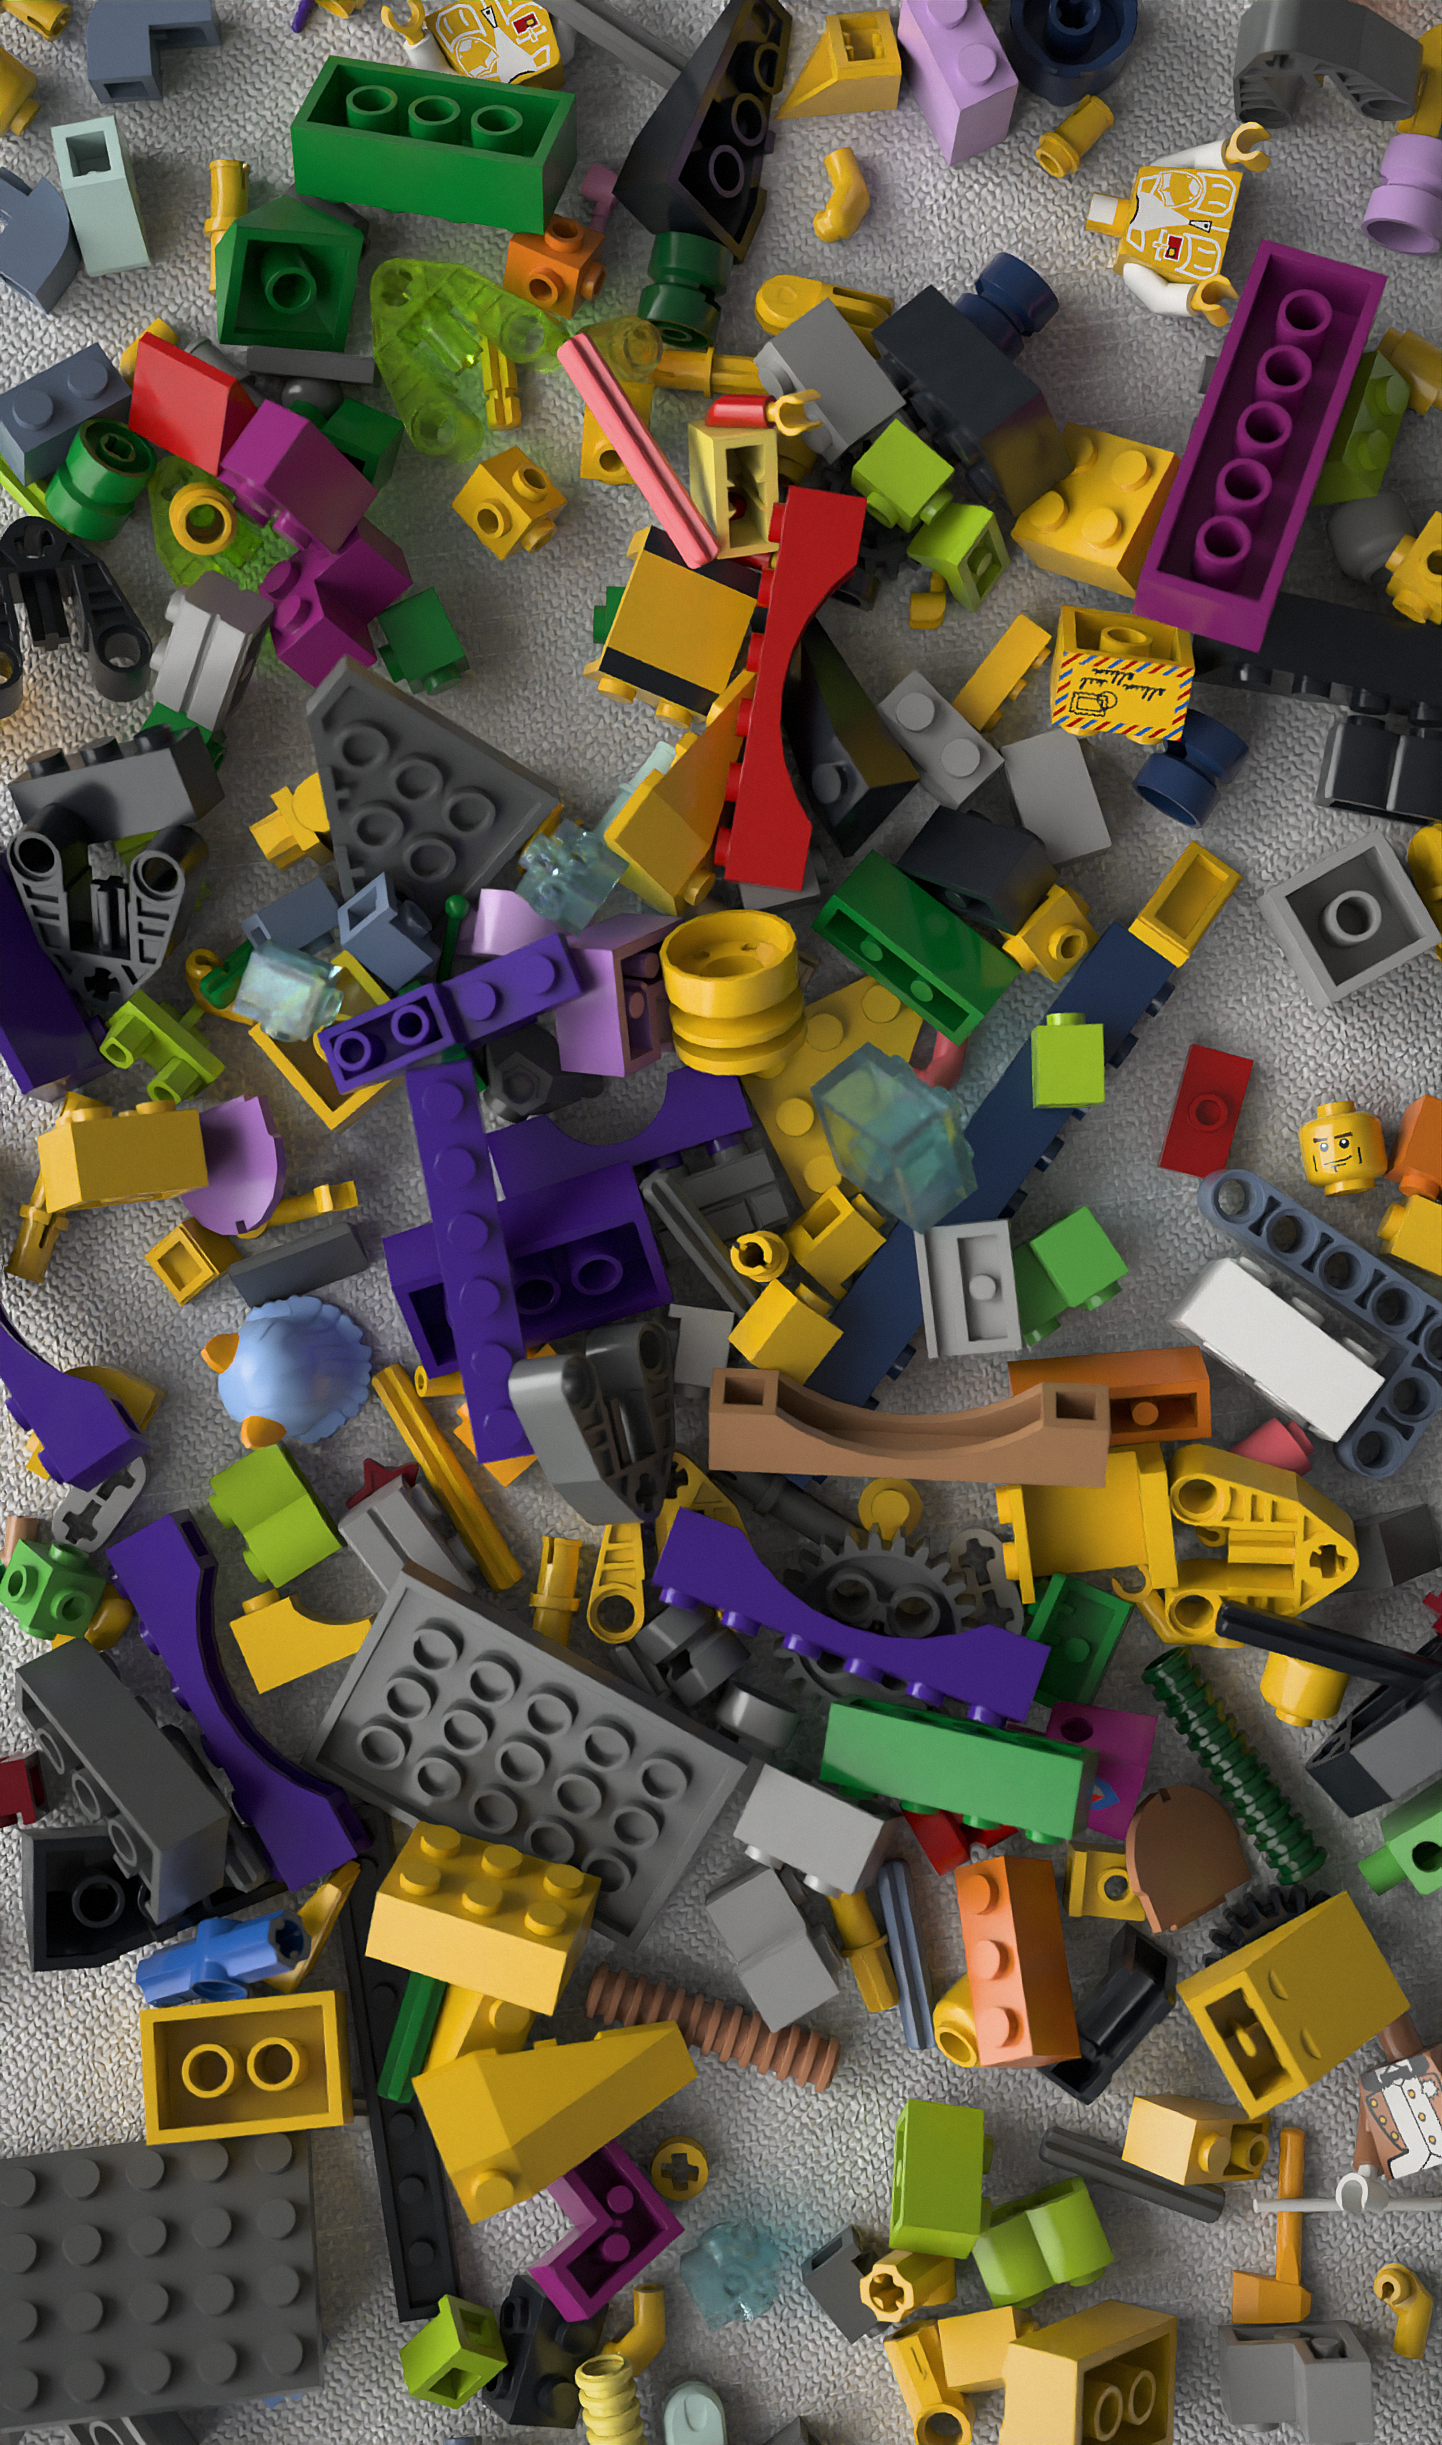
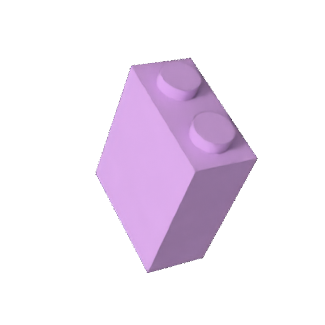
(957, 74)

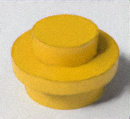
(891, 1504)

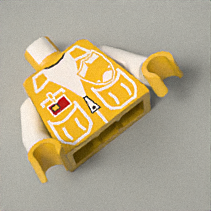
(489, 41)
(1180, 225)

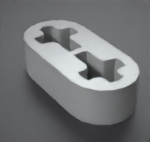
(113, 1510)
(1003, 1590)

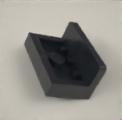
(542, 2359)

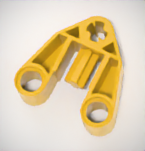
(1272, 1539)
(622, 1551)

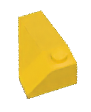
(675, 818)
(535, 2114)

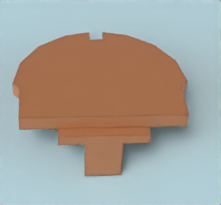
(1182, 1856)

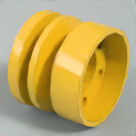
(734, 991)

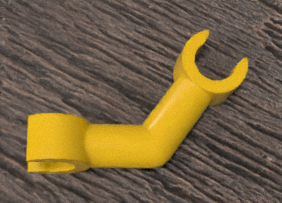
(309, 1205)
(1153, 1610)

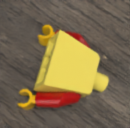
(737, 469)

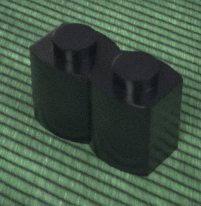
(1382, 772)

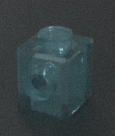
(288, 992)

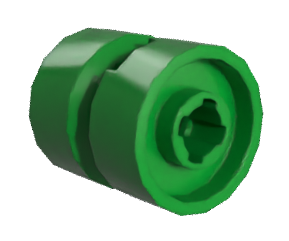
(100, 479)

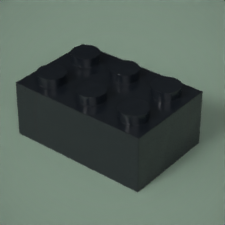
(971, 402)

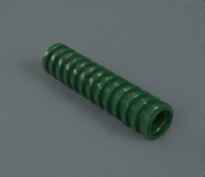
(1235, 1766)

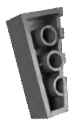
(127, 1774)

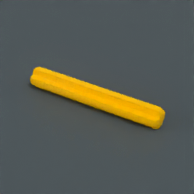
(447, 1477)

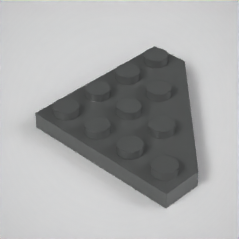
(416, 793)

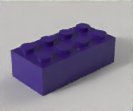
(574, 1257)

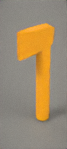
(1283, 2297)

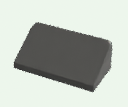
(300, 1265)

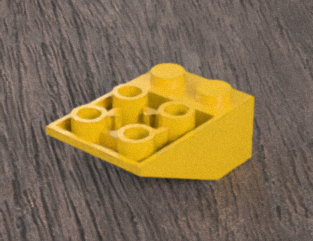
(1294, 2003)

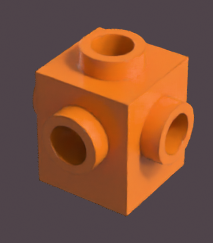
(558, 267)

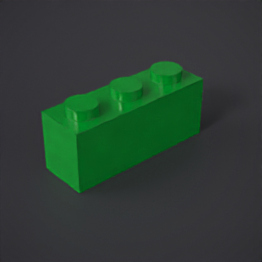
(915, 947)

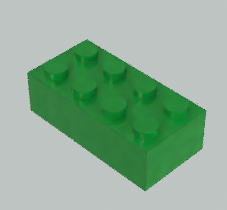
(435, 144)

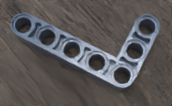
(1354, 1298)

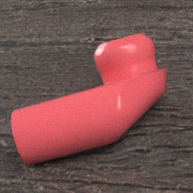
(945, 1064)

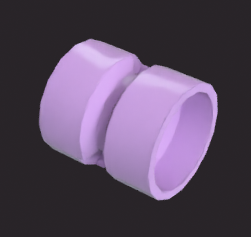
(1408, 205)

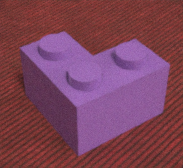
(617, 1022)

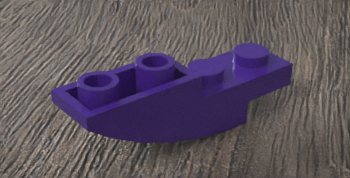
(453, 1015)

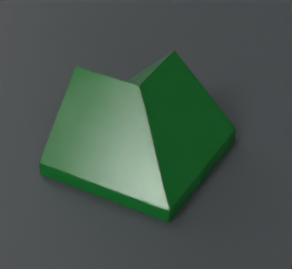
(286, 278)

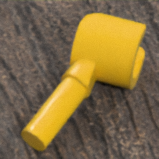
(928, 608)

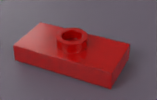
(1204, 1112)

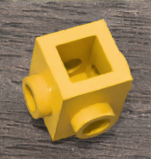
(510, 504)
(1418, 574)
(1053, 935)

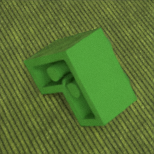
(1065, 1268)

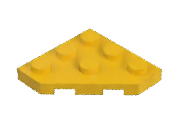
(783, 1094)

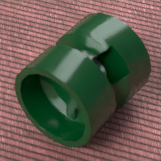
(687, 279)

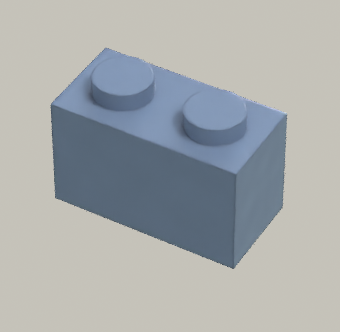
(48, 409)

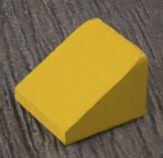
(192, 1259)

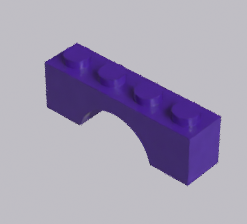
(695, 1113)

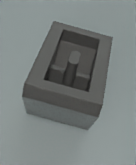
(1393, 1549)

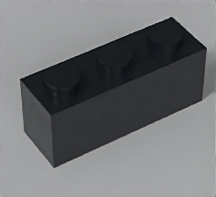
(124, 786)

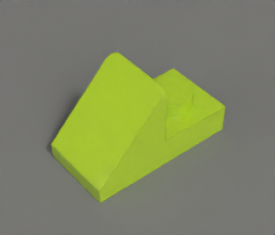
(965, 550)

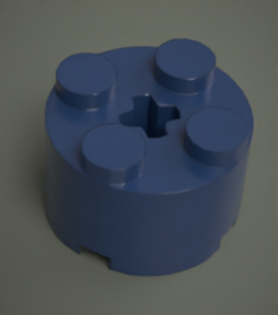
(1067, 61)

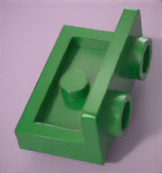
(1083, 1633)

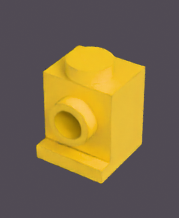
(835, 1238)
(1084, 1881)

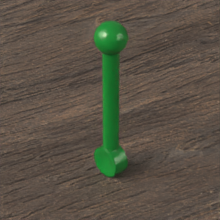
(457, 908)

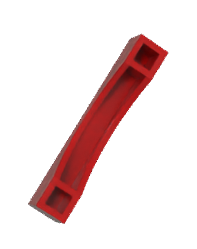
(815, 557)

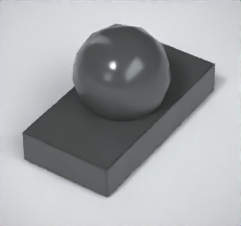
(313, 374)

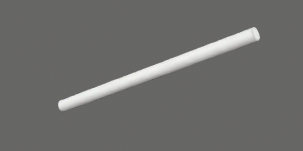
(1331, 2204)

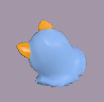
(292, 1371)

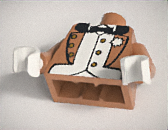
(1396, 2117)

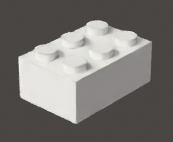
(1276, 1347)

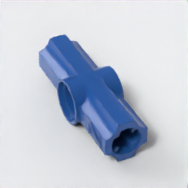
(224, 1959)

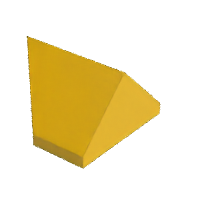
(848, 70)

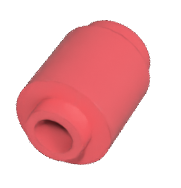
(1277, 1446)

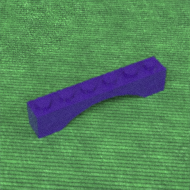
(470, 1249)
(78, 1422)
(979, 1668)
(298, 1816)

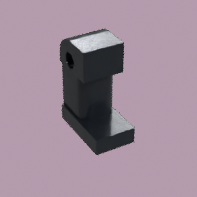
(1117, 2014)

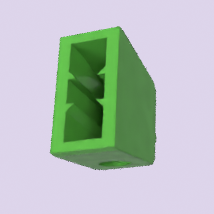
(1400, 1858)

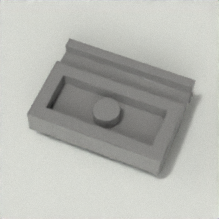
(969, 1288)

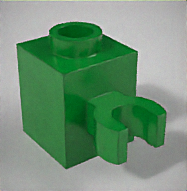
(361, 435)

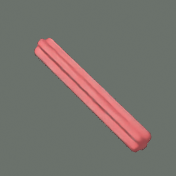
(638, 450)

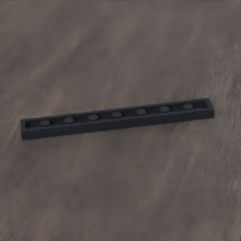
(403, 2144)

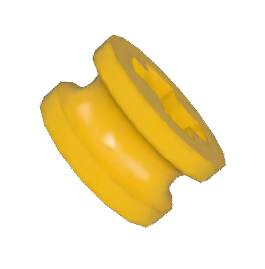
(664, 2178)

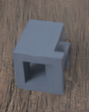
(298, 919)
(387, 933)

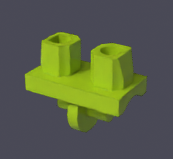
(166, 1043)

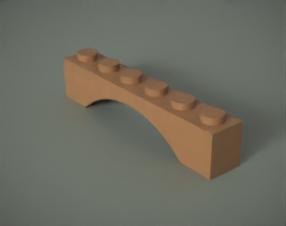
(1036, 1438)

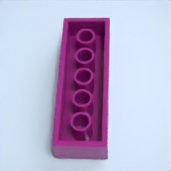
(1259, 445)

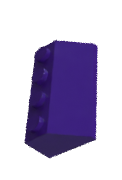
(43, 1023)

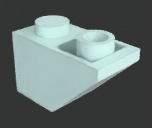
(101, 195)

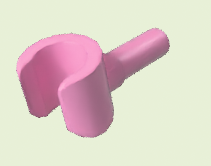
(598, 188)

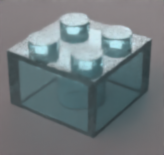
(895, 1136)

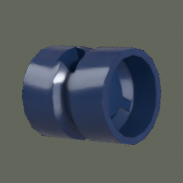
(1009, 303)
(1187, 774)

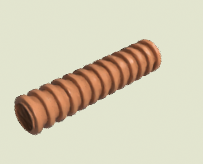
(714, 2027)

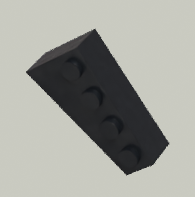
(1337, 658)

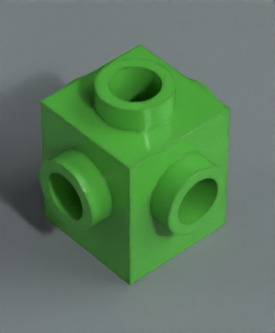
(51, 1589)

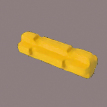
(500, 387)

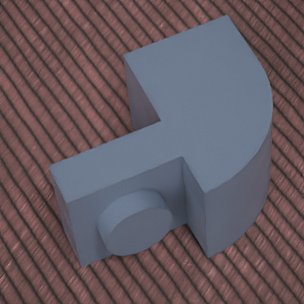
(127, 42)
(38, 243)

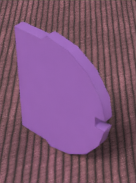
(242, 1166)

